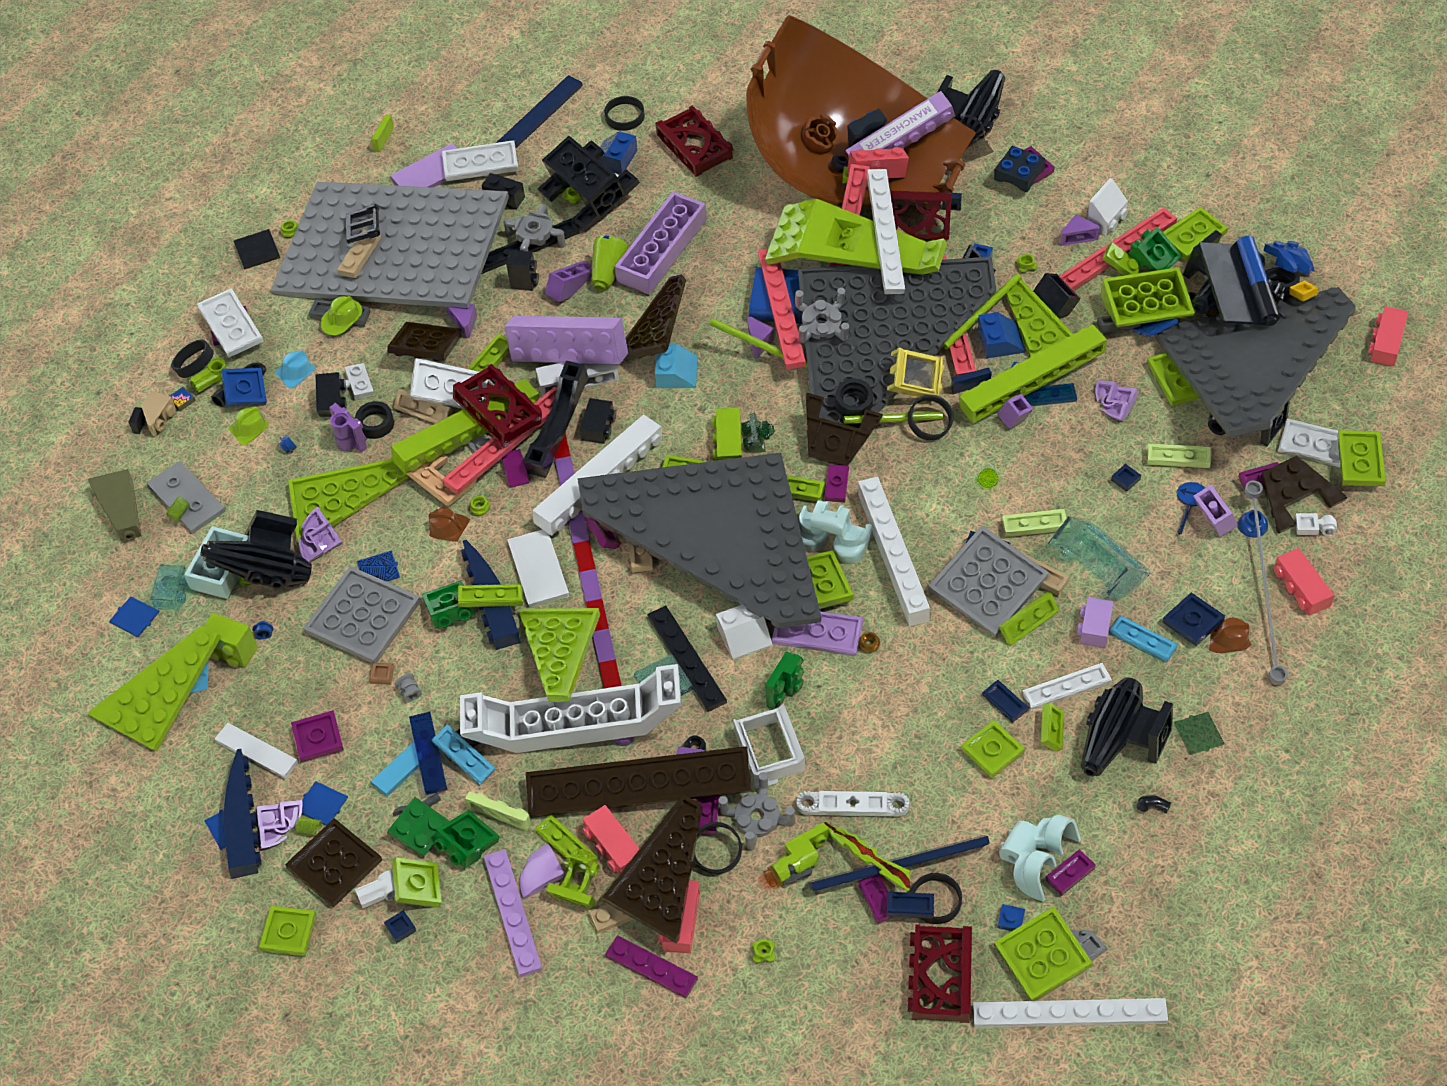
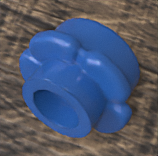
(287, 444)
(262, 628)

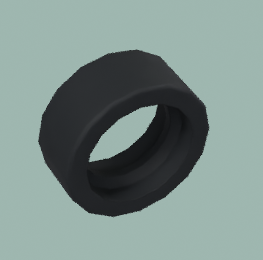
(1284, 276)
(853, 385)
(380, 430)

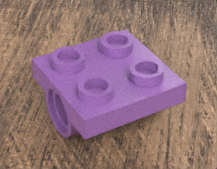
(347, 430)

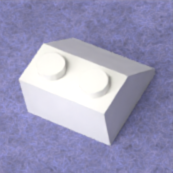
(1108, 207)
(742, 631)

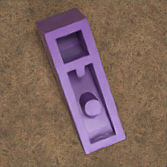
(568, 280)

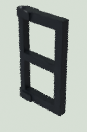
(372, 233)

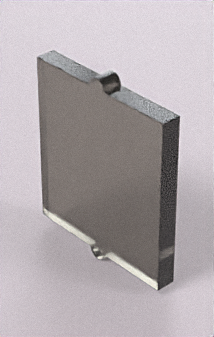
(976, 150)

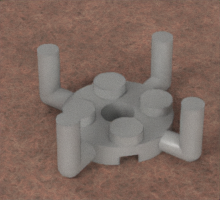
(534, 236)
(821, 309)
(757, 803)

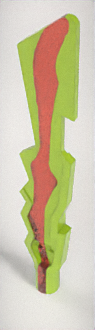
(868, 855)

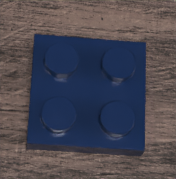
(1193, 619)

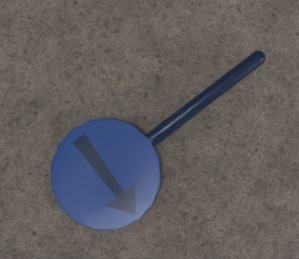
(1186, 495)

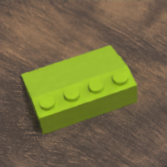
(1146, 297)

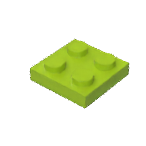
(992, 749)
(416, 882)
(287, 931)

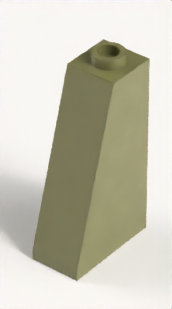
(118, 500)

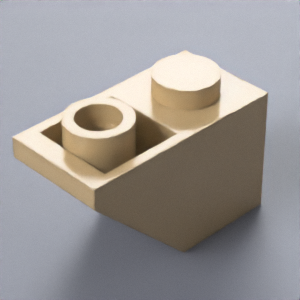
(157, 411)

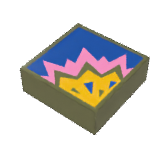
(182, 398)

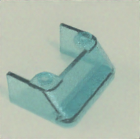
(1101, 555)

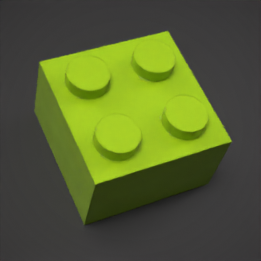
(236, 643)

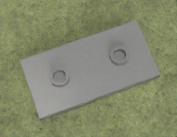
(180, 482)

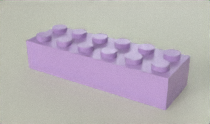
(660, 243)
(566, 338)

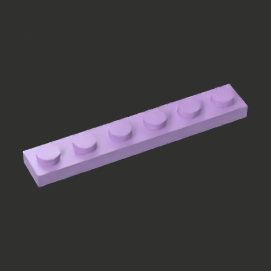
(512, 913)

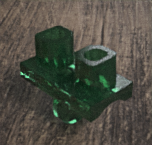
(760, 432)

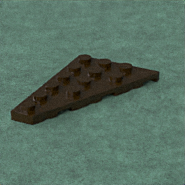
(655, 326)
(658, 876)

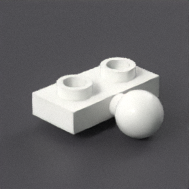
(358, 381)

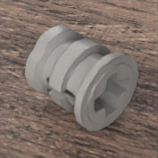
(408, 687)

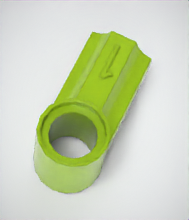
(209, 375)

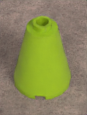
(605, 257)

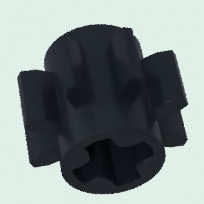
(1277, 290)

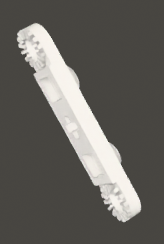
(867, 803)

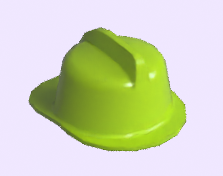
(341, 315)
(248, 425)

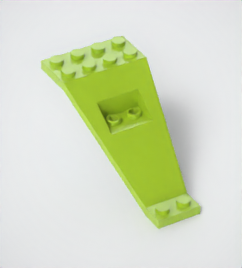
(839, 236)

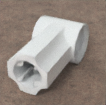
(377, 890)

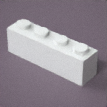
(598, 374)

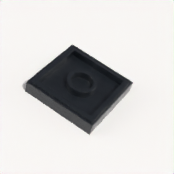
(256, 249)

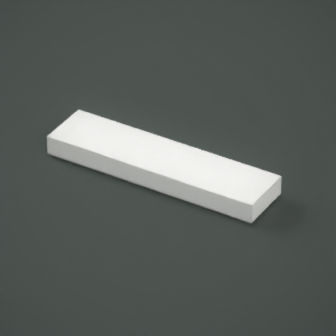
(1067, 686)
(256, 750)

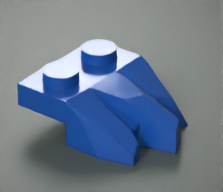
(1290, 256)

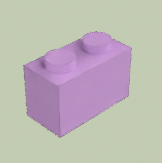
(1215, 510)
(1096, 622)

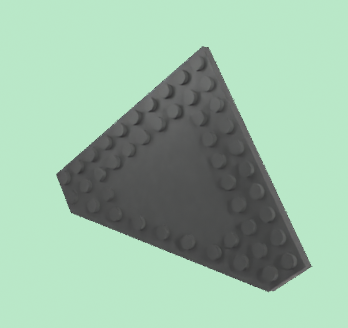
(881, 323)
(1254, 369)
(720, 523)

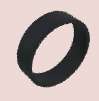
(627, 125)
(197, 365)
(940, 401)
(735, 862)
(945, 878)

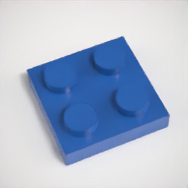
(243, 387)

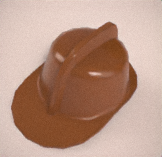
(446, 524)
(1230, 636)

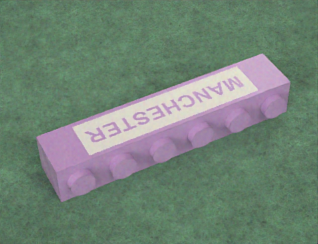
(909, 126)

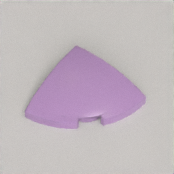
(1116, 399)
(317, 536)
(276, 821)
(539, 871)

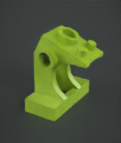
(577, 861)

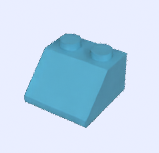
(676, 368)

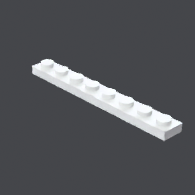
(885, 231)
(1070, 1013)

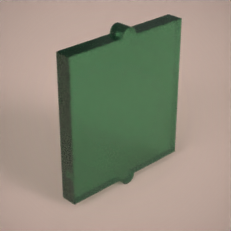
(1199, 733)

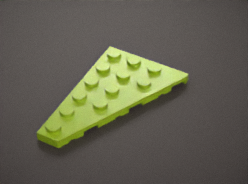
(342, 491)
(559, 645)
(154, 697)

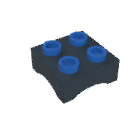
(865, 126)
(1019, 168)

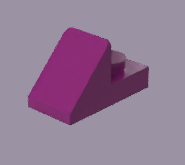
(515, 468)

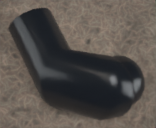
(1153, 800)

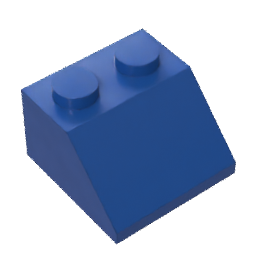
(999, 335)

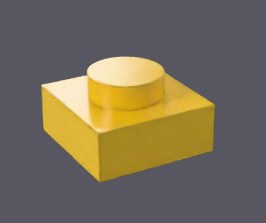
(1303, 291)

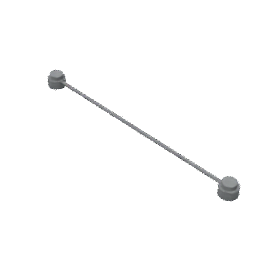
(1277, 673)

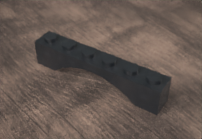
(544, 448)

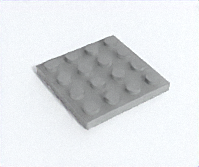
(988, 580)
(362, 615)

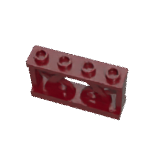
(669, 132)
(934, 200)
(503, 389)
(959, 999)

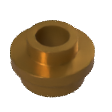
(869, 636)

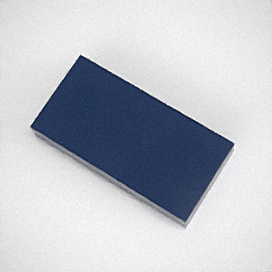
(969, 380)
(1005, 701)
(910, 905)

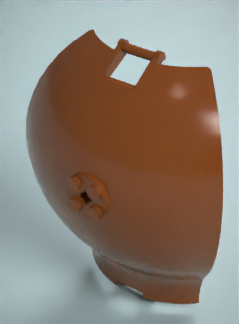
(817, 91)

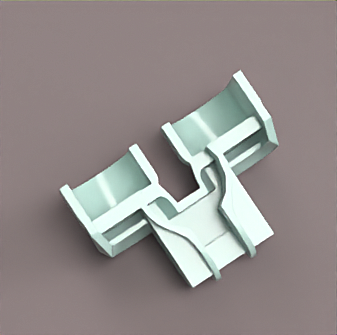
(850, 540)
(1022, 845)

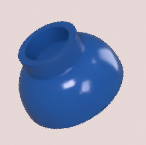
(1248, 525)

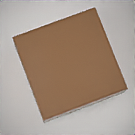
(381, 673)

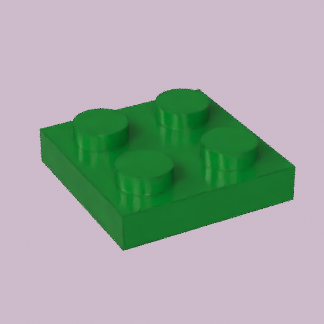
(417, 827)

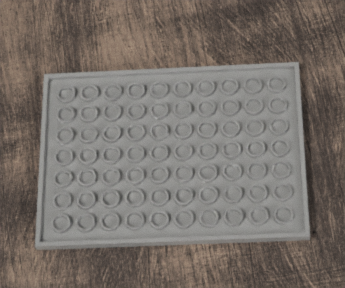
(427, 250)

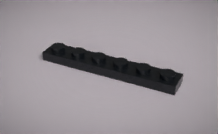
(687, 658)

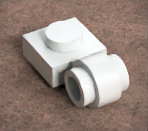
(1310, 524)

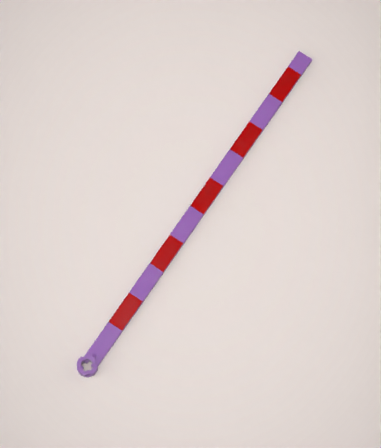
(590, 583)

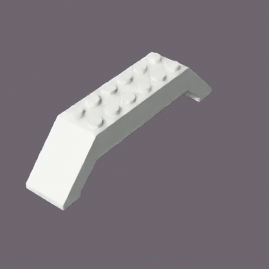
(582, 720)

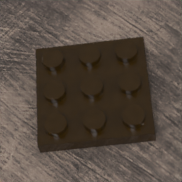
(424, 341)
(333, 862)

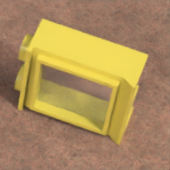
(916, 373)

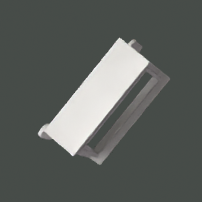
(780, 768)

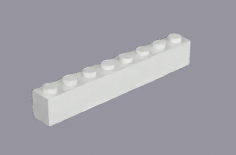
(615, 458)
(894, 552)

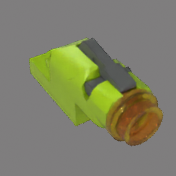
(800, 857)

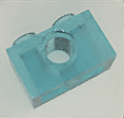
(169, 587)

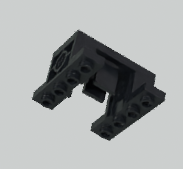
(595, 183)

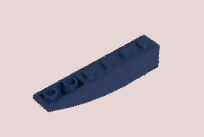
(499, 618)
(239, 821)

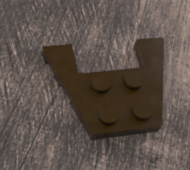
(832, 440)
(1292, 482)

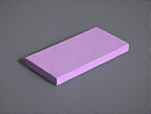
(423, 173)
(833, 634)

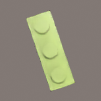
(1179, 455)
(1033, 522)
(498, 810)

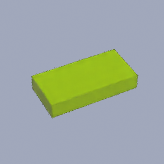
(382, 133)

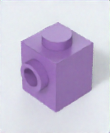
(1015, 411)

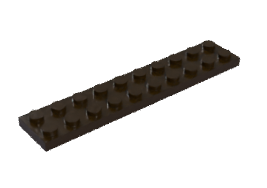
(638, 781)

